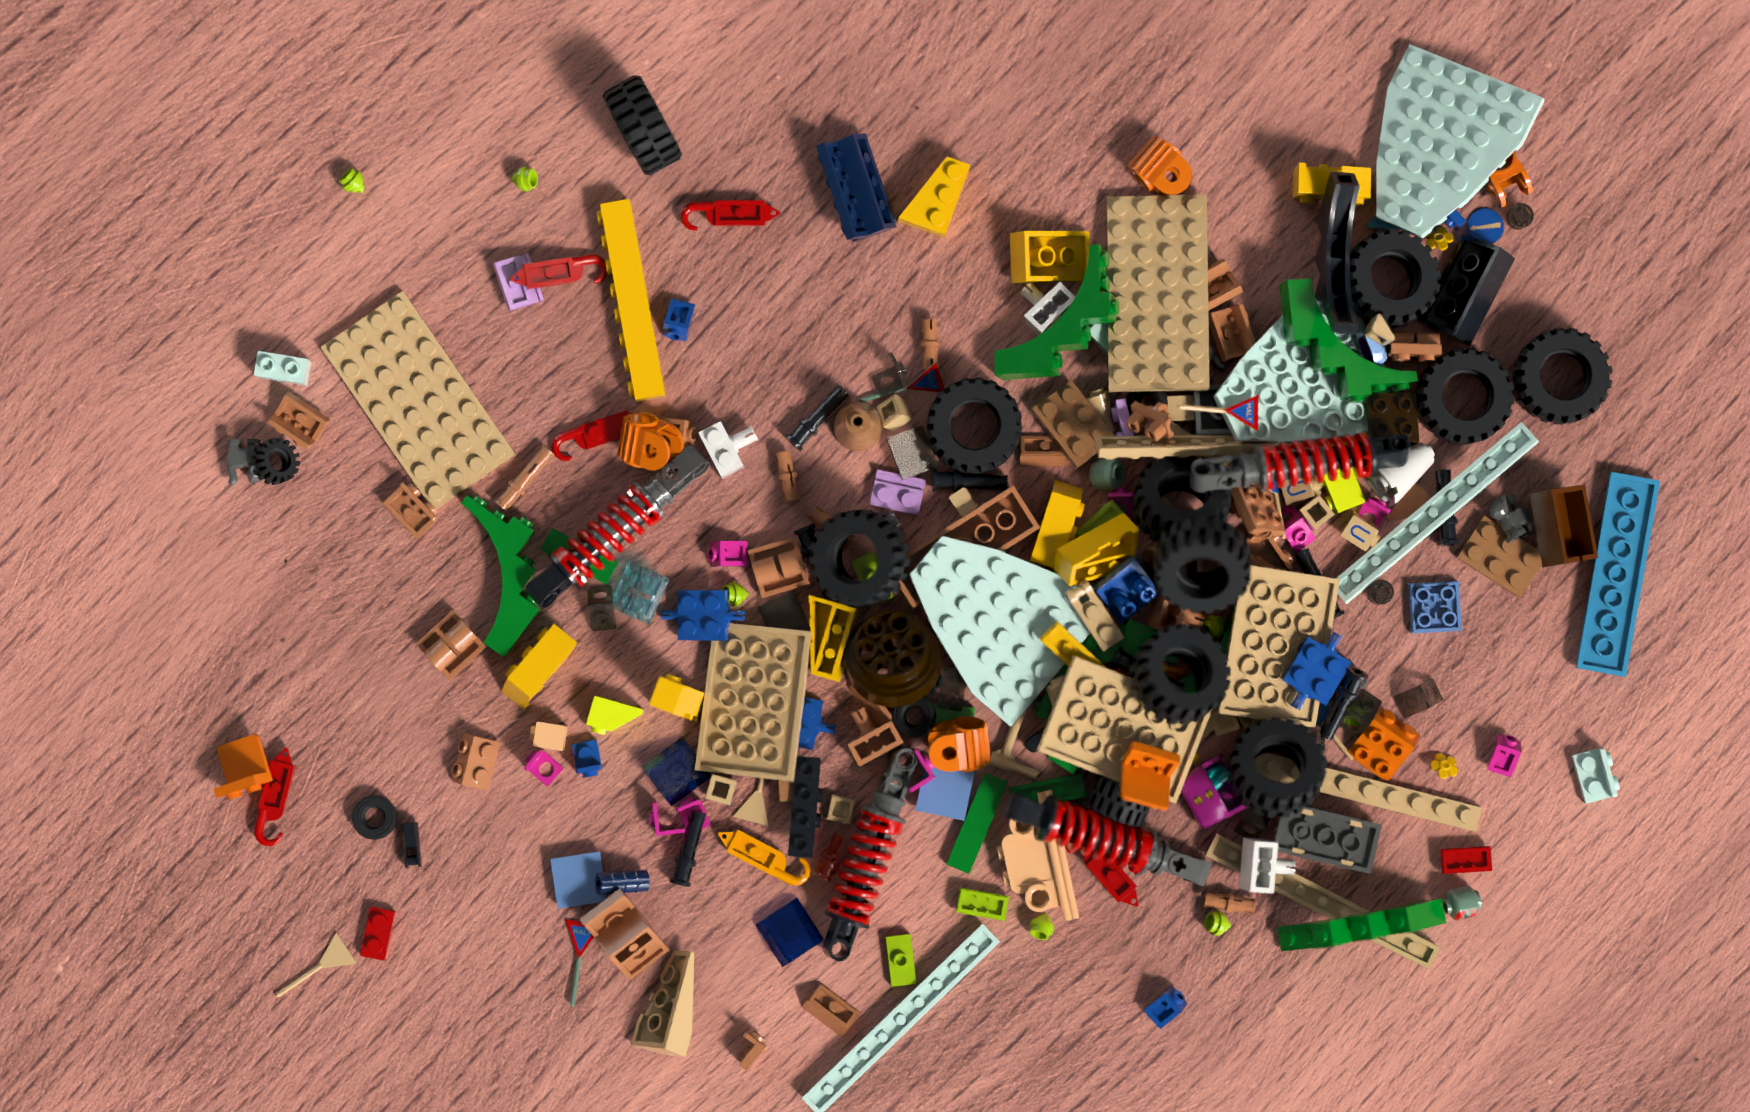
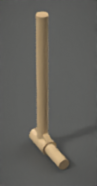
(1004, 760)

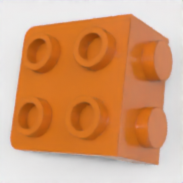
(1384, 744)
(243, 767)
(1147, 775)

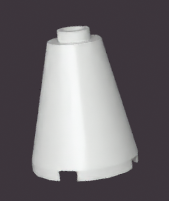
(1396, 481)

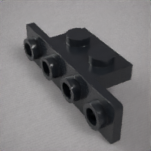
(804, 807)

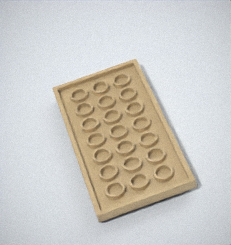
(1162, 293)
(418, 400)

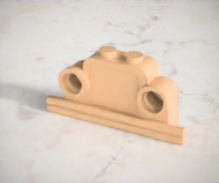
(1037, 869)

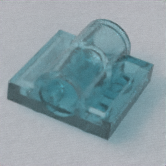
(639, 592)

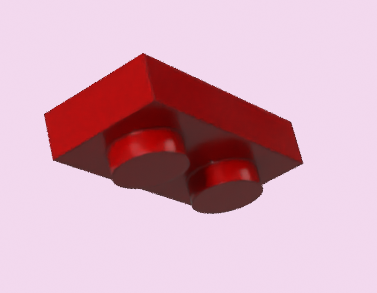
(377, 933)

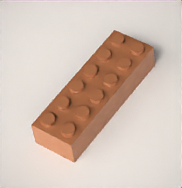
(993, 525)

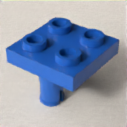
(1126, 589)

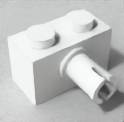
(1046, 307)
(724, 447)
(1261, 864)

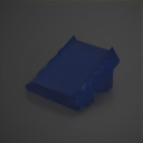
(675, 771)
(789, 932)

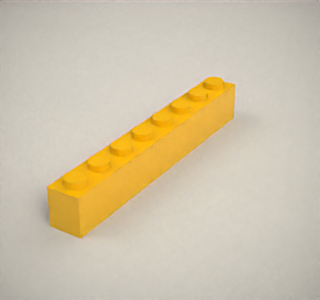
(632, 299)

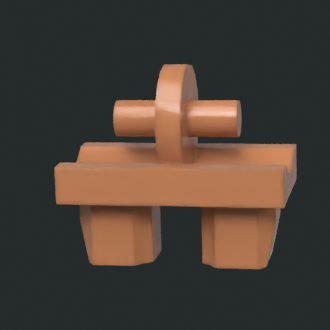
(1153, 418)

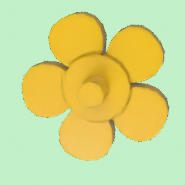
(1439, 238)
(1445, 766)

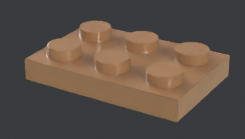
(1072, 423)
(1505, 564)

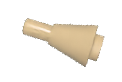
(1100, 402)

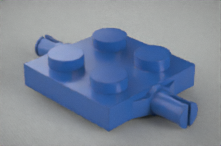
(703, 615)
(1316, 671)
(812, 723)

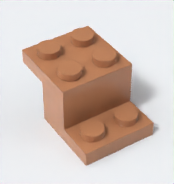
(624, 934)

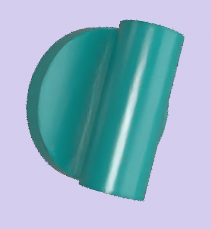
(1218, 775)

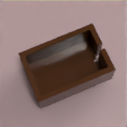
(1563, 525)

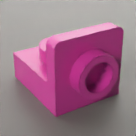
(728, 553)
(1505, 755)

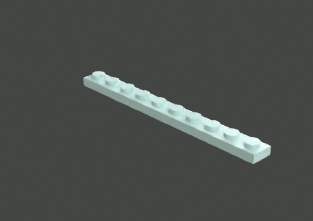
(1435, 511)
(900, 1019)

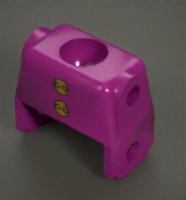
(1203, 799)

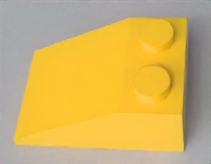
(1048, 256)

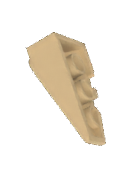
(668, 1020)

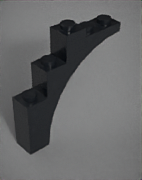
(1333, 253)

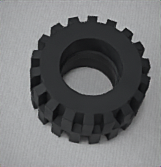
(1106, 799)

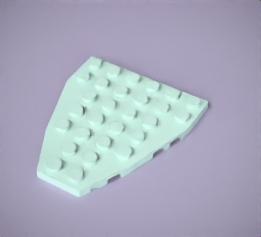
(1444, 138)
(1292, 397)
(991, 619)

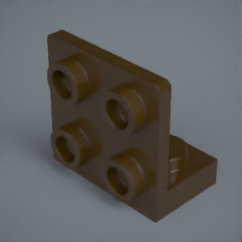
(1393, 415)

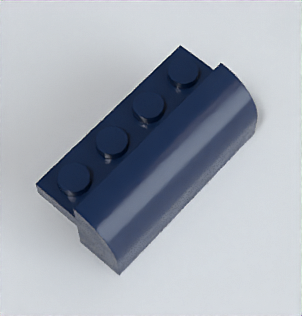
(856, 187)

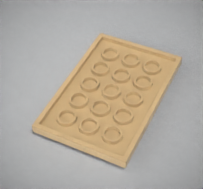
(1267, 634)
(754, 702)
(1101, 718)

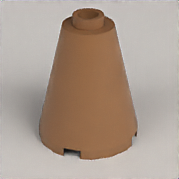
(856, 437)

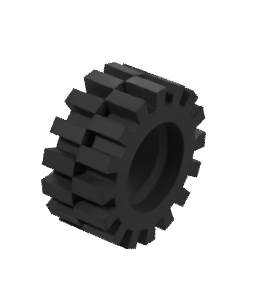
(287, 457)

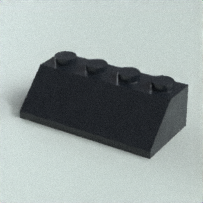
(1467, 289)

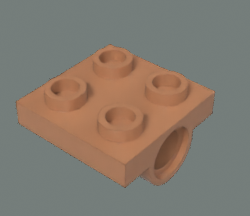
(1424, 350)
(1258, 513)
(778, 567)
(451, 645)

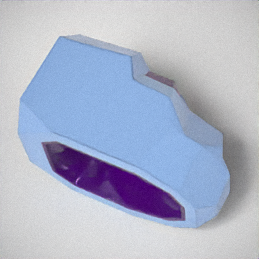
(1371, 350)

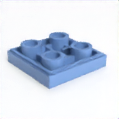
(1434, 607)
(945, 794)
(576, 879)

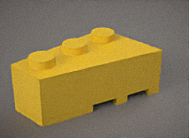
(1311, 182)
(937, 199)
(1057, 522)
(1097, 551)
(830, 629)
(537, 665)
(678, 698)

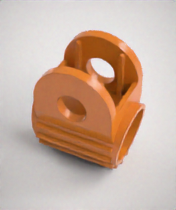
(1154, 161)
(1504, 178)
(643, 443)
(959, 744)

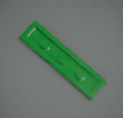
(977, 823)

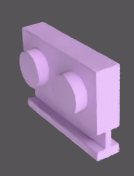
(515, 294)
(1120, 414)
(897, 494)

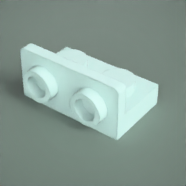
(1595, 775)

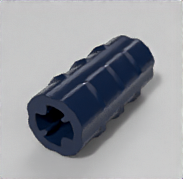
(627, 881)

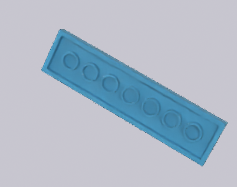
(1617, 574)

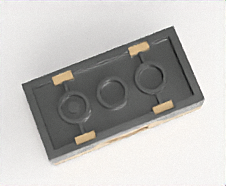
(1328, 838)

